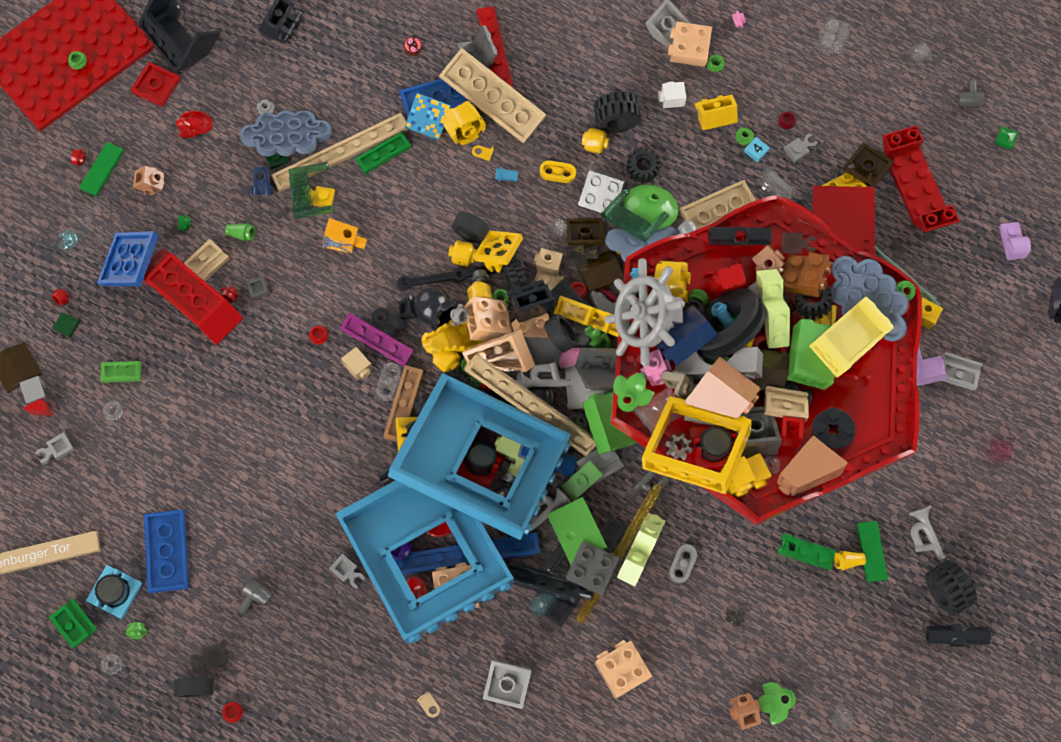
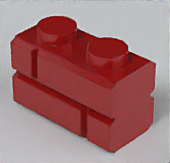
(727, 279)

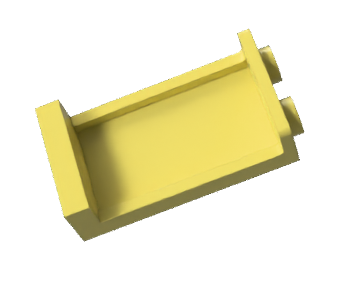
(851, 336)

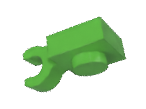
(598, 337)

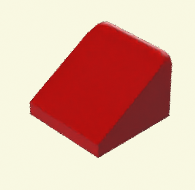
(38, 407)

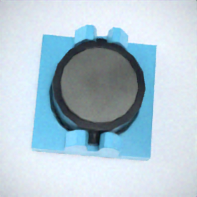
(113, 591)

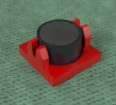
(712, 445)
(481, 464)

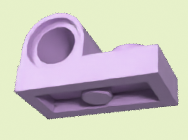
(1014, 243)

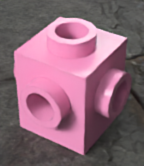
(655, 368)

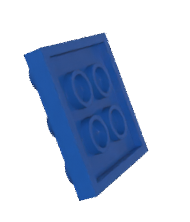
(128, 259)

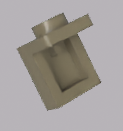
(679, 382)

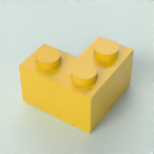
(748, 474)

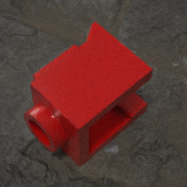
(791, 431)

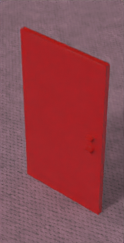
(848, 213)

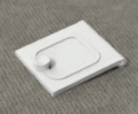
(577, 392)

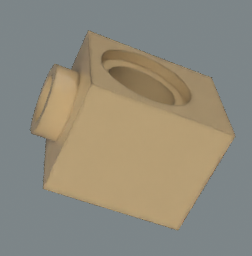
(357, 364)

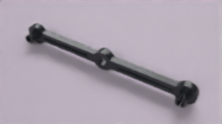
(405, 283)

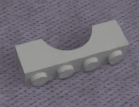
(746, 360)

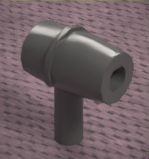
(972, 98)
(254, 592)

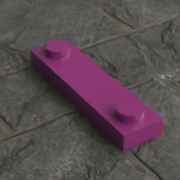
(377, 339)

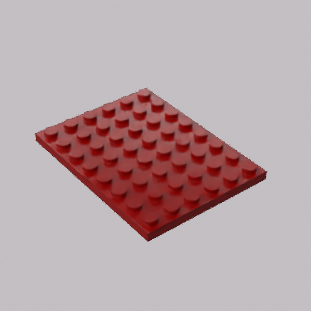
(38, 51)

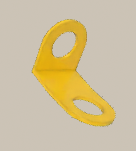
(486, 152)

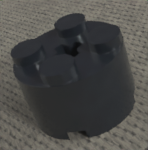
(837, 421)

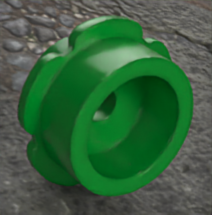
(183, 223)

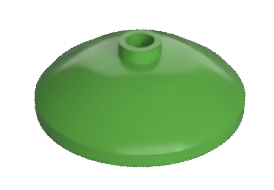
(650, 202)

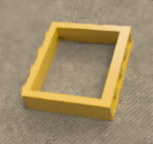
(688, 472)

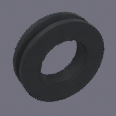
(741, 331)

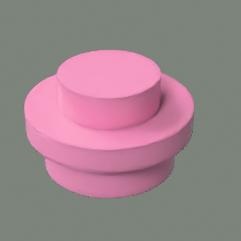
(738, 19)

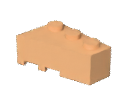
(504, 352)

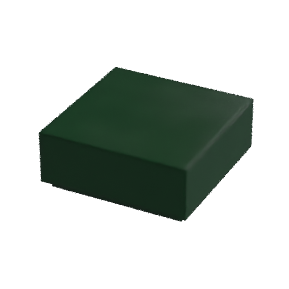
(66, 324)

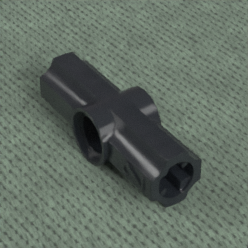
(752, 236)
(958, 635)

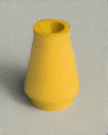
(846, 560)

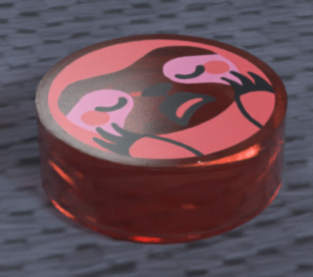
(412, 46)

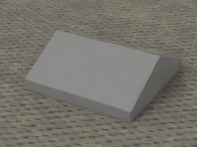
(663, 20)
(507, 684)

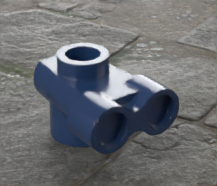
(261, 187)

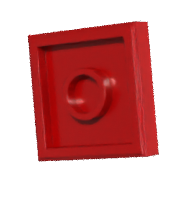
(155, 84)

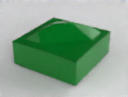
(1006, 138)

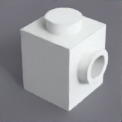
(672, 94)

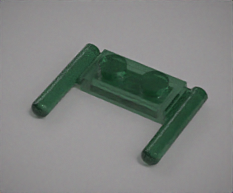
(301, 191)
(630, 221)

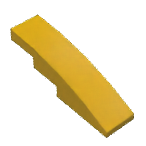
(585, 315)

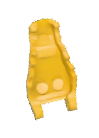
(449, 339)

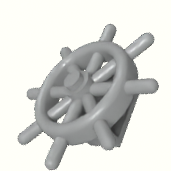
(648, 312)

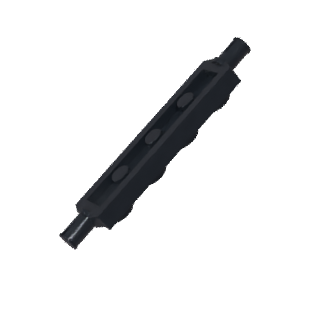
(547, 583)

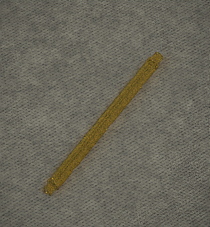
(623, 544)

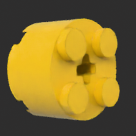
(463, 123)
(678, 278)

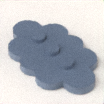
(285, 133)
(626, 244)
(867, 280)

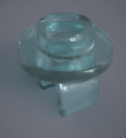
(69, 239)

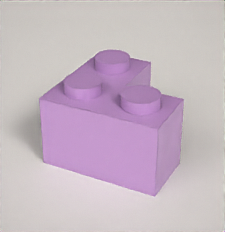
(930, 369)

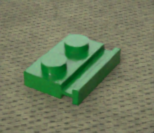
(73, 623)

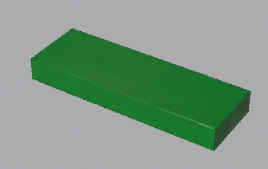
(383, 153)
(101, 169)
(872, 548)

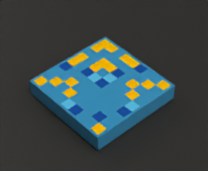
(427, 116)

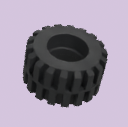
(617, 111)
(951, 587)

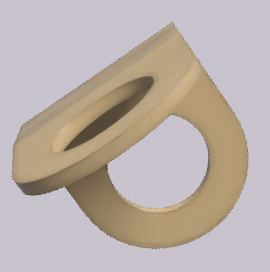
(426, 702)

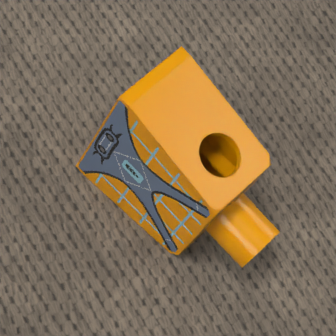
(342, 237)

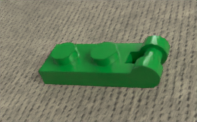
(806, 552)

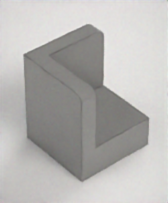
(33, 389)

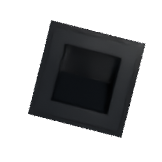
(406, 308)

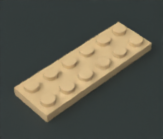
(492, 95)

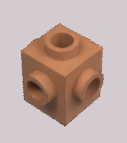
(148, 180)
(768, 253)
(745, 711)

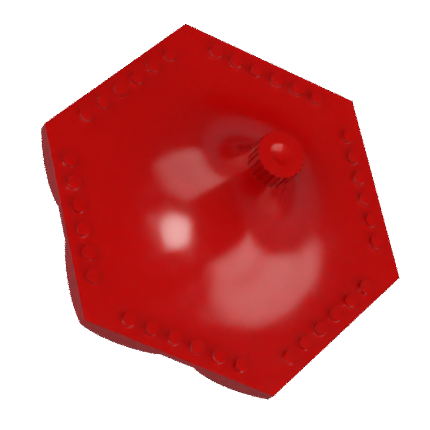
(874, 391)

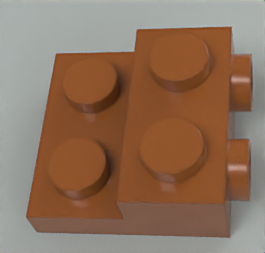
(806, 274)

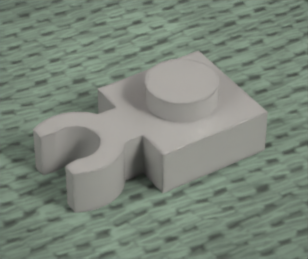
(798, 149)
(57, 447)
(345, 569)

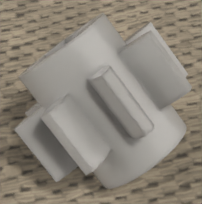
(673, 447)

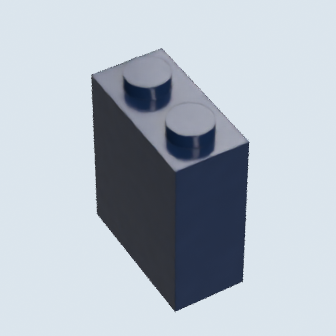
(688, 336)

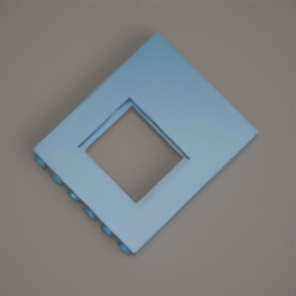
(443, 437)
(400, 515)

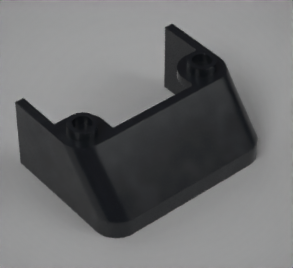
(170, 38)

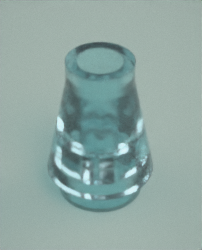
(540, 604)

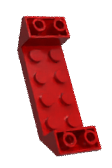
(916, 181)
(191, 296)

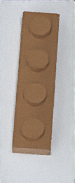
(403, 400)

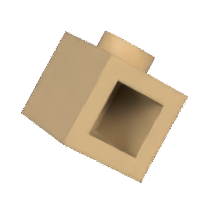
(548, 261)

